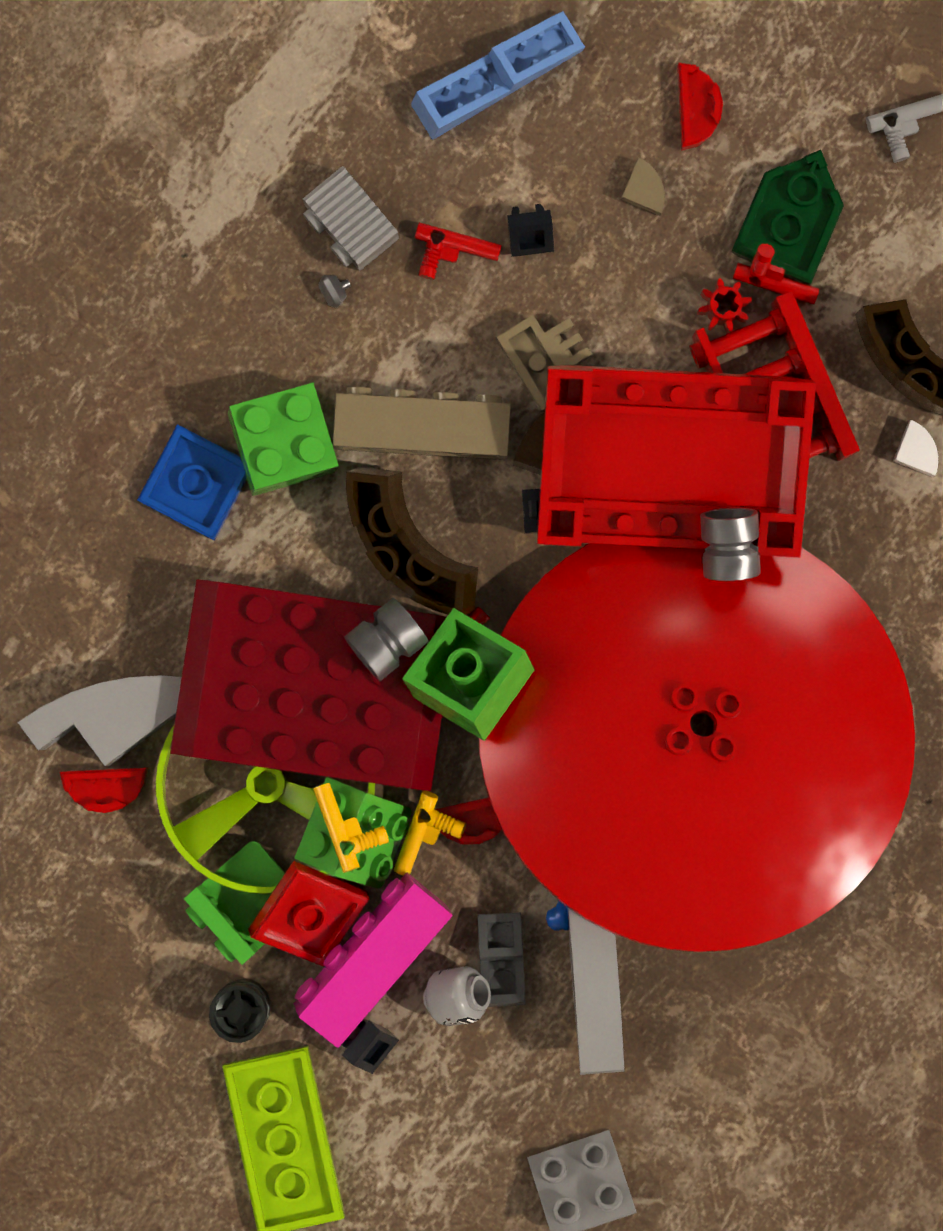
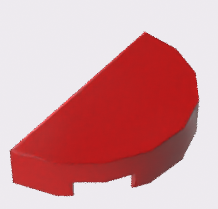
(698, 105)
(104, 789)
(479, 820)

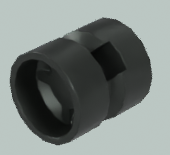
(240, 1010)

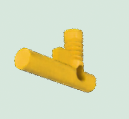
(346, 831)
(426, 831)

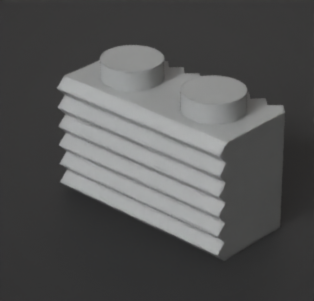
(350, 219)

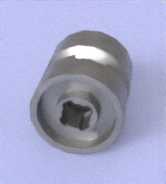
(730, 548)
(386, 639)

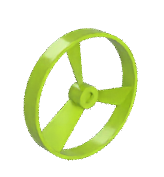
(204, 829)

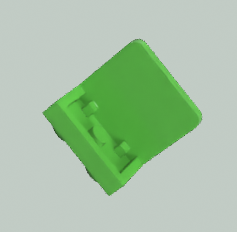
(372, 812)
(233, 911)

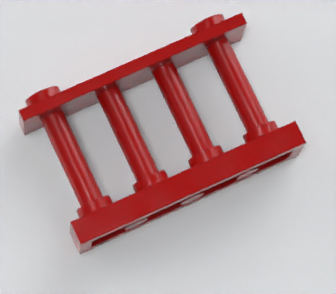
(800, 359)

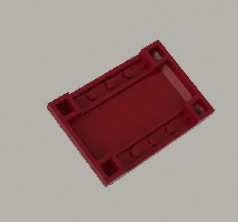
(286, 692)

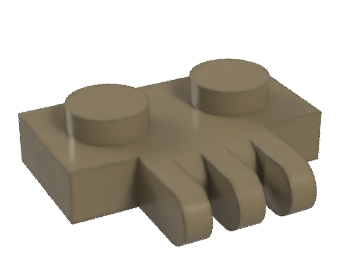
(533, 351)

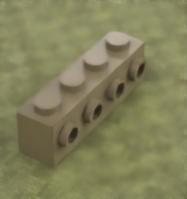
(421, 425)

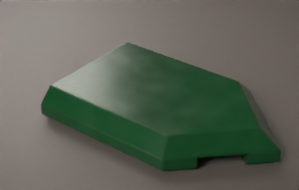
(793, 214)

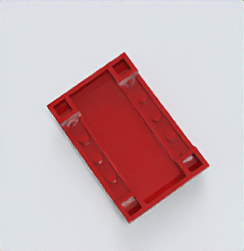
(654, 449)

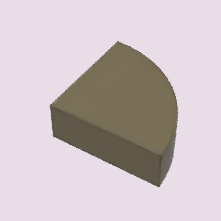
(645, 188)

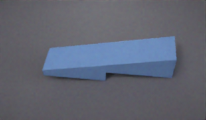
(496, 74)

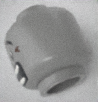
(457, 996)

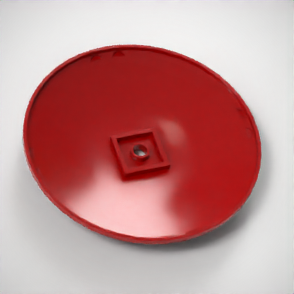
(680, 830)

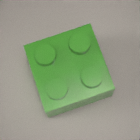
(282, 439)
(468, 674)

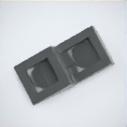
(502, 957)

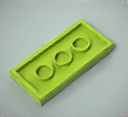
(283, 1140)

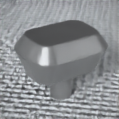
(333, 289)

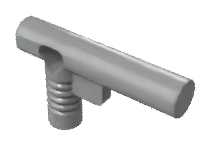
(905, 123)

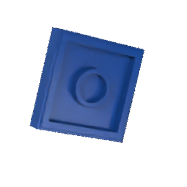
(195, 482)

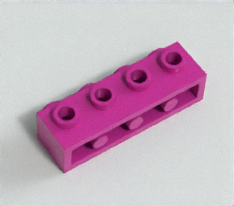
(371, 959)

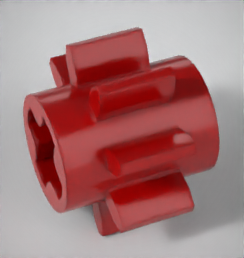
(737, 303)

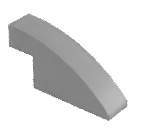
(108, 715)
(595, 996)

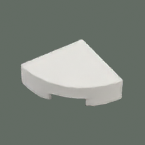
(917, 450)

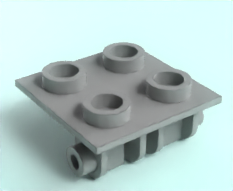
(582, 1184)

